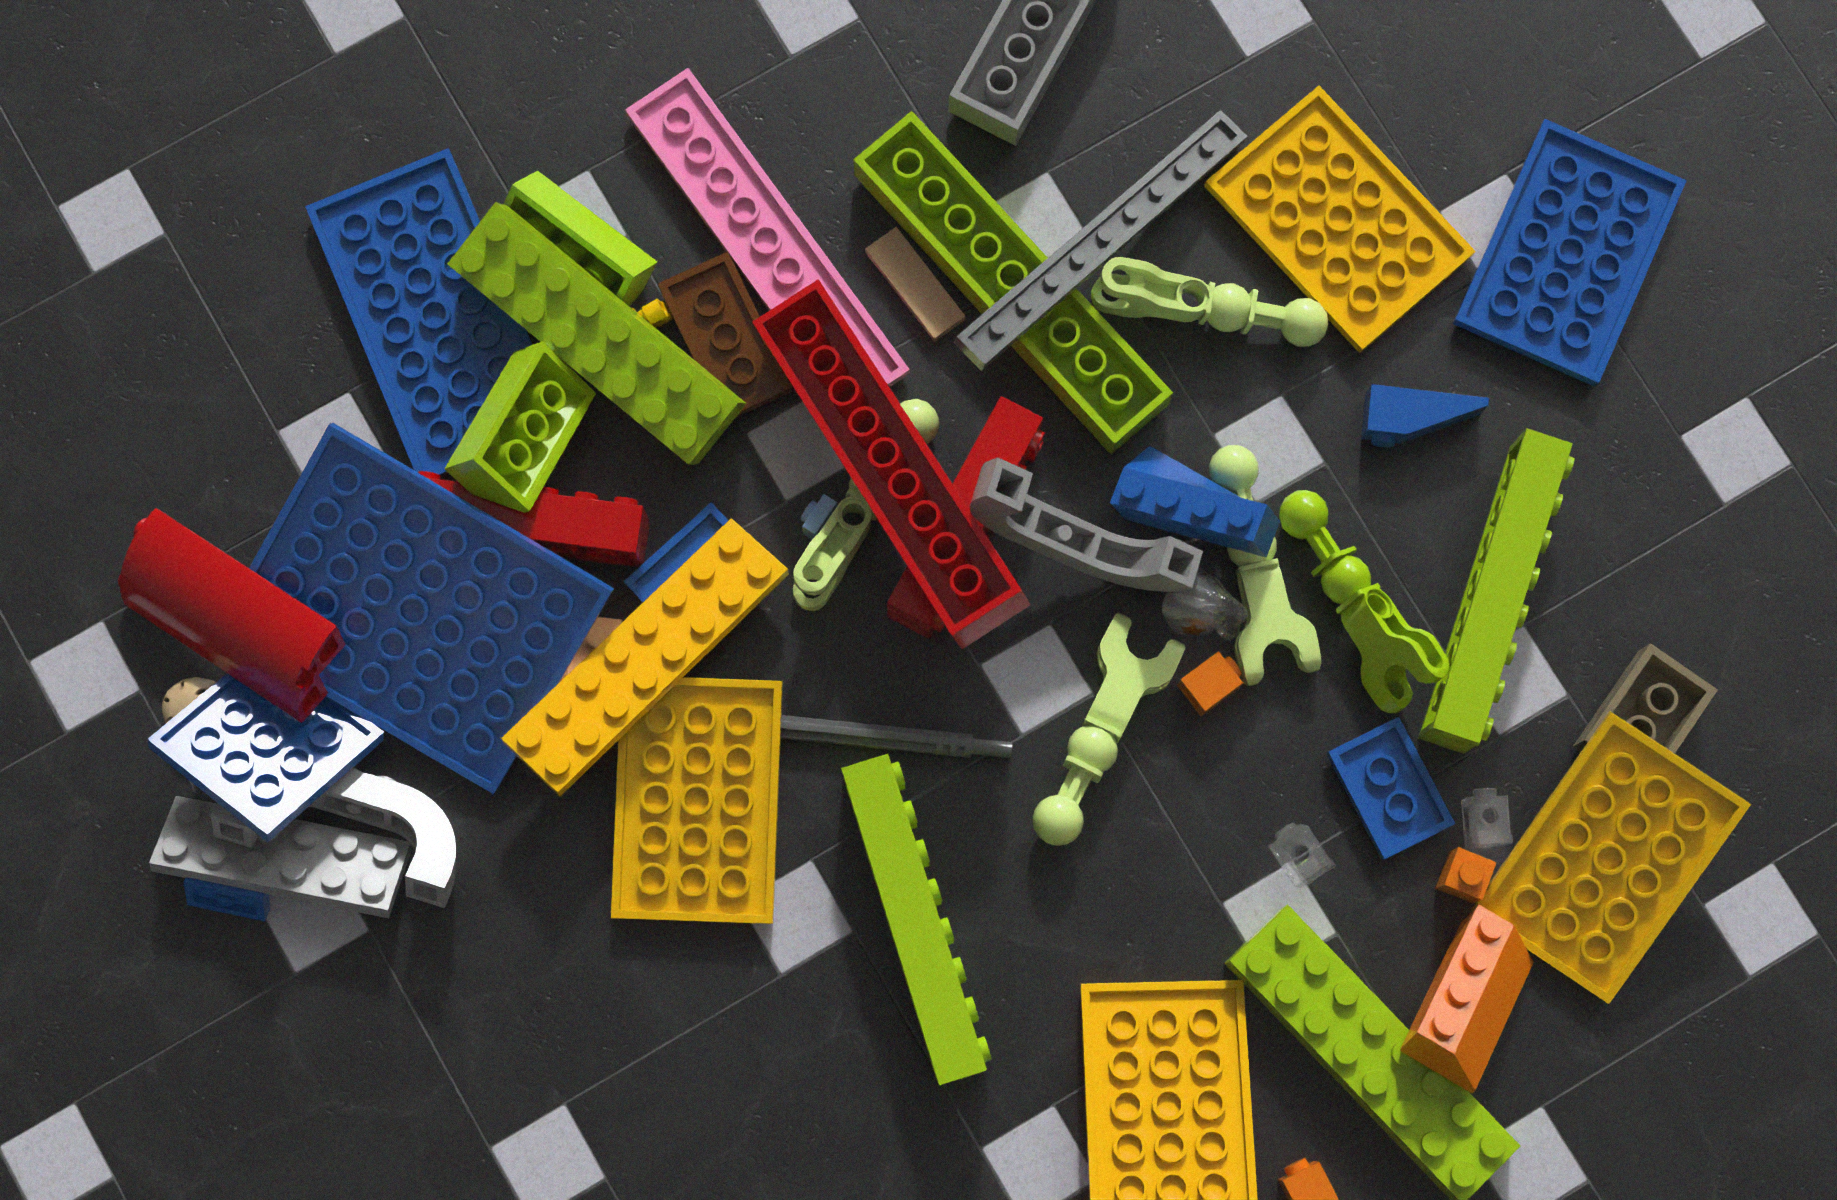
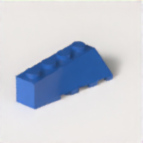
(1181, 501)

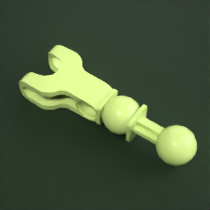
(1227, 307)
(838, 542)
(1261, 584)
(1094, 745)

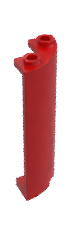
(228, 614)

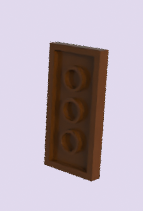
(719, 332)

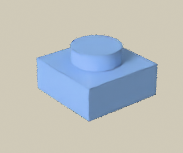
(817, 515)

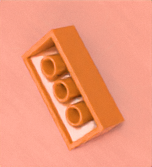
(1470, 999)

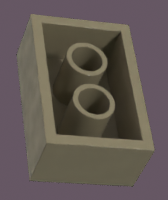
(1655, 698)

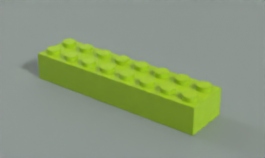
(596, 333)
(1496, 591)
(913, 919)
(1360, 1048)

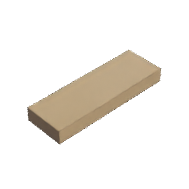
(915, 284)

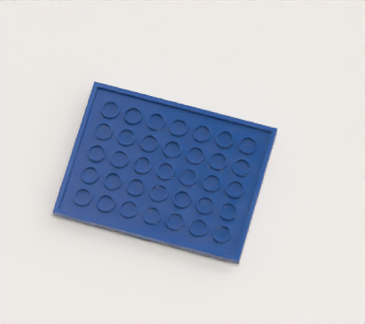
(438, 604)

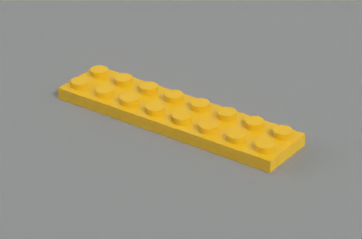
(645, 657)

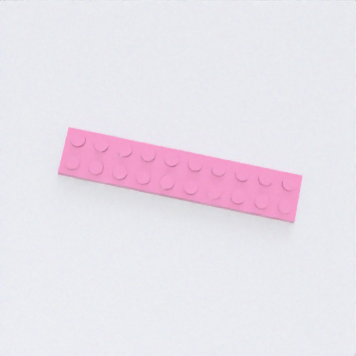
(747, 208)

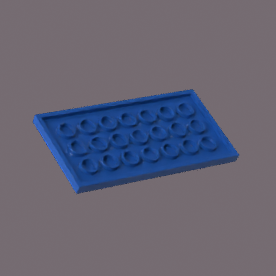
(419, 321)

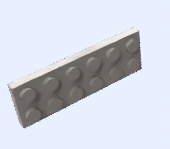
(299, 863)

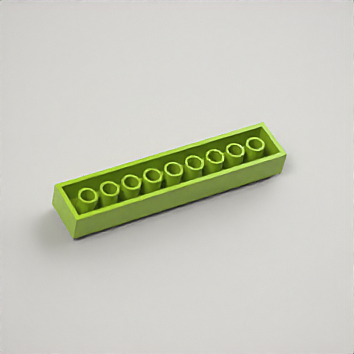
(988, 257)

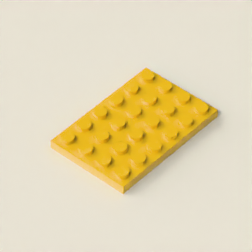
(1339, 218)
(700, 805)
(1612, 856)
(1167, 1091)

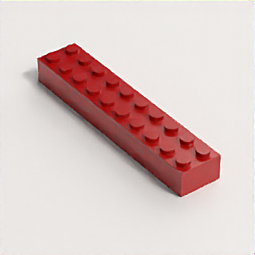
(891, 465)

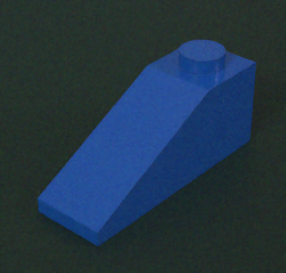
(1404, 413)

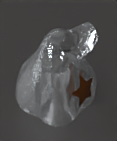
(1204, 609)

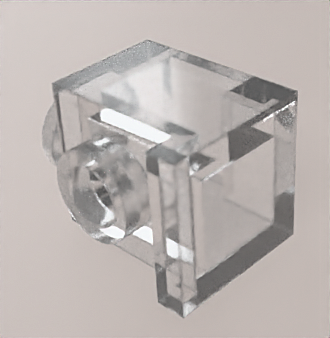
(1479, 832)
(1285, 848)

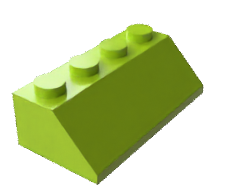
(582, 236)
(521, 429)

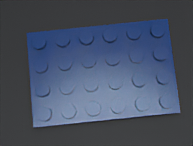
(1569, 252)

